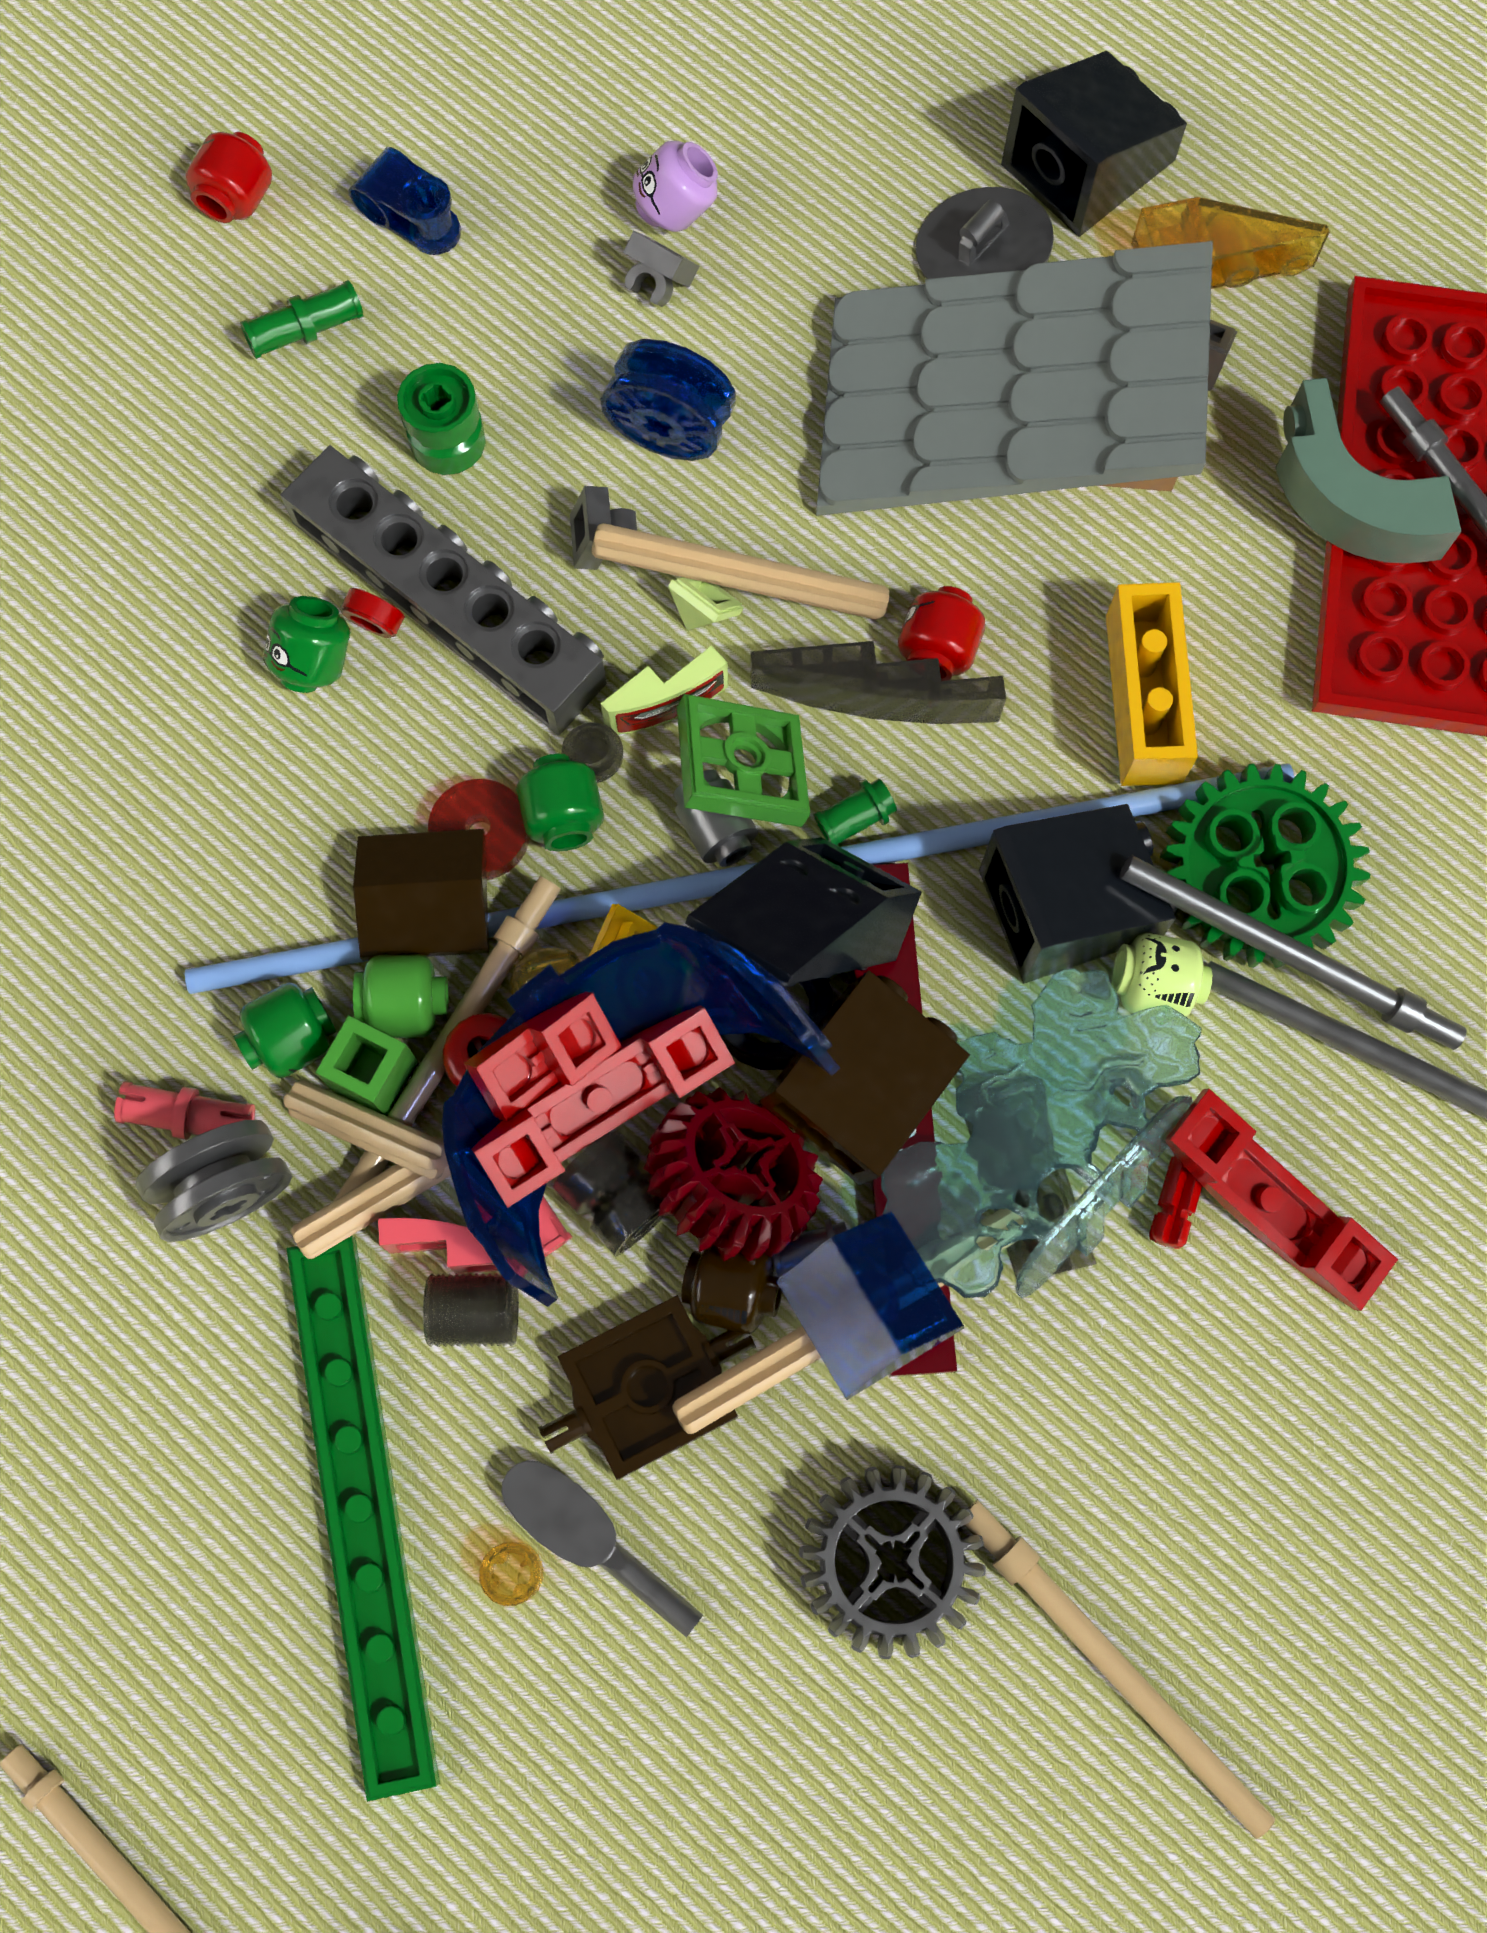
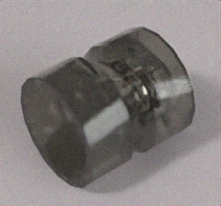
(613, 1190)

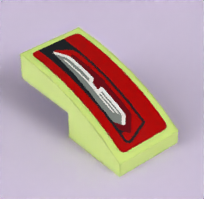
(650, 702)

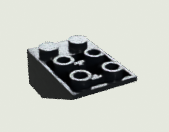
(811, 912)

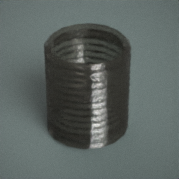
(470, 1310)

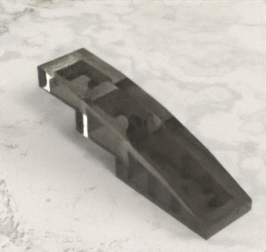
(852, 683)

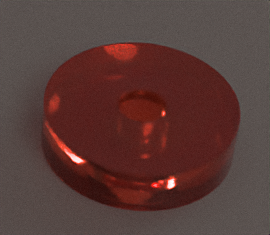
(488, 803)

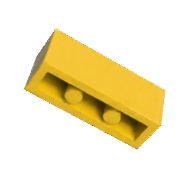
(1151, 684)

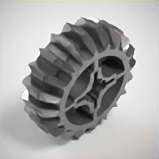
(937, 1601)

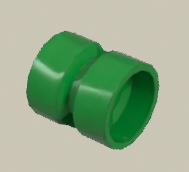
(441, 418)

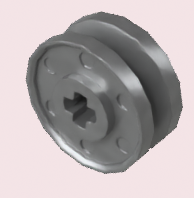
(213, 1180)

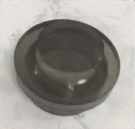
(596, 747)

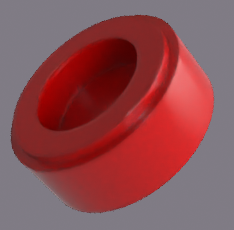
(371, 613)

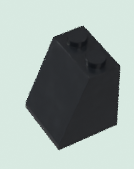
(1089, 138)
(1062, 888)

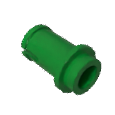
(856, 812)

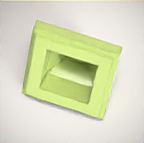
(702, 602)

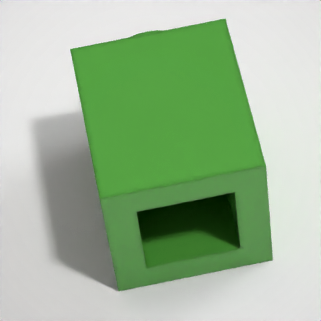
(367, 1066)

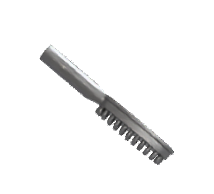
(579, 1530)

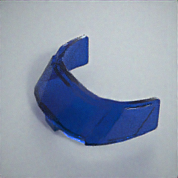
(637, 987)

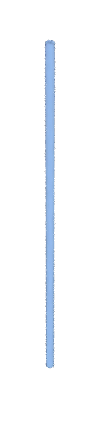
(699, 885)

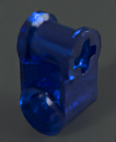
(407, 202)

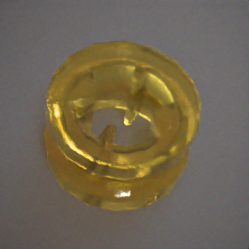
(499, 1555)

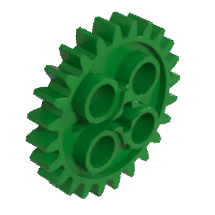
(1320, 861)

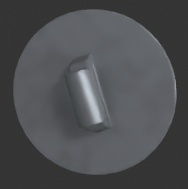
(984, 234)

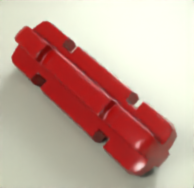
(1178, 1201)

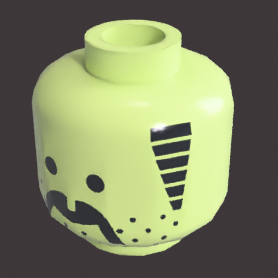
(1161, 972)

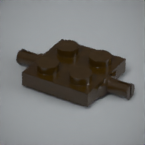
(631, 1380)

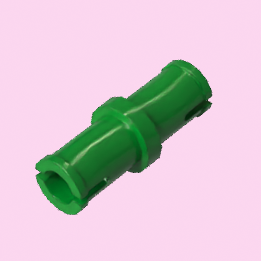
(302, 319)

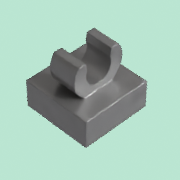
(657, 262)
(588, 512)

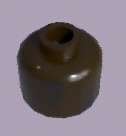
(730, 1292)

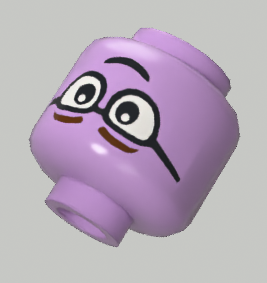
(675, 185)

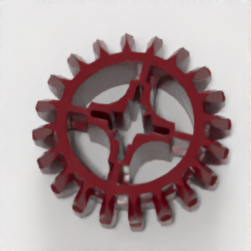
(732, 1175)

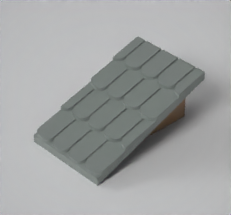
(1020, 382)

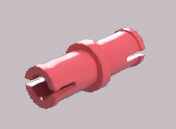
(177, 1111)

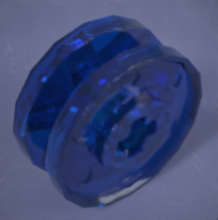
(668, 399)

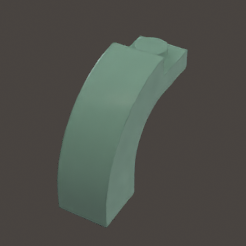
(1352, 505)

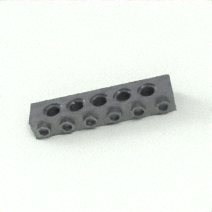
(338, 487)

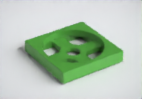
(747, 799)

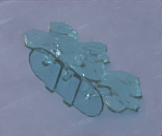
(1038, 1113)

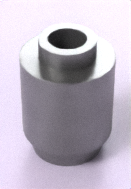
(716, 835)

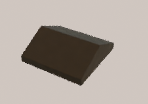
(421, 894)

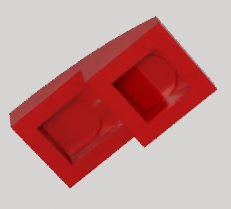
(541, 1052)

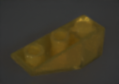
(1245, 240)

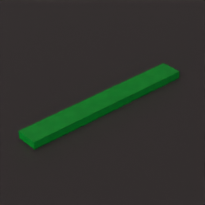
(363, 1524)

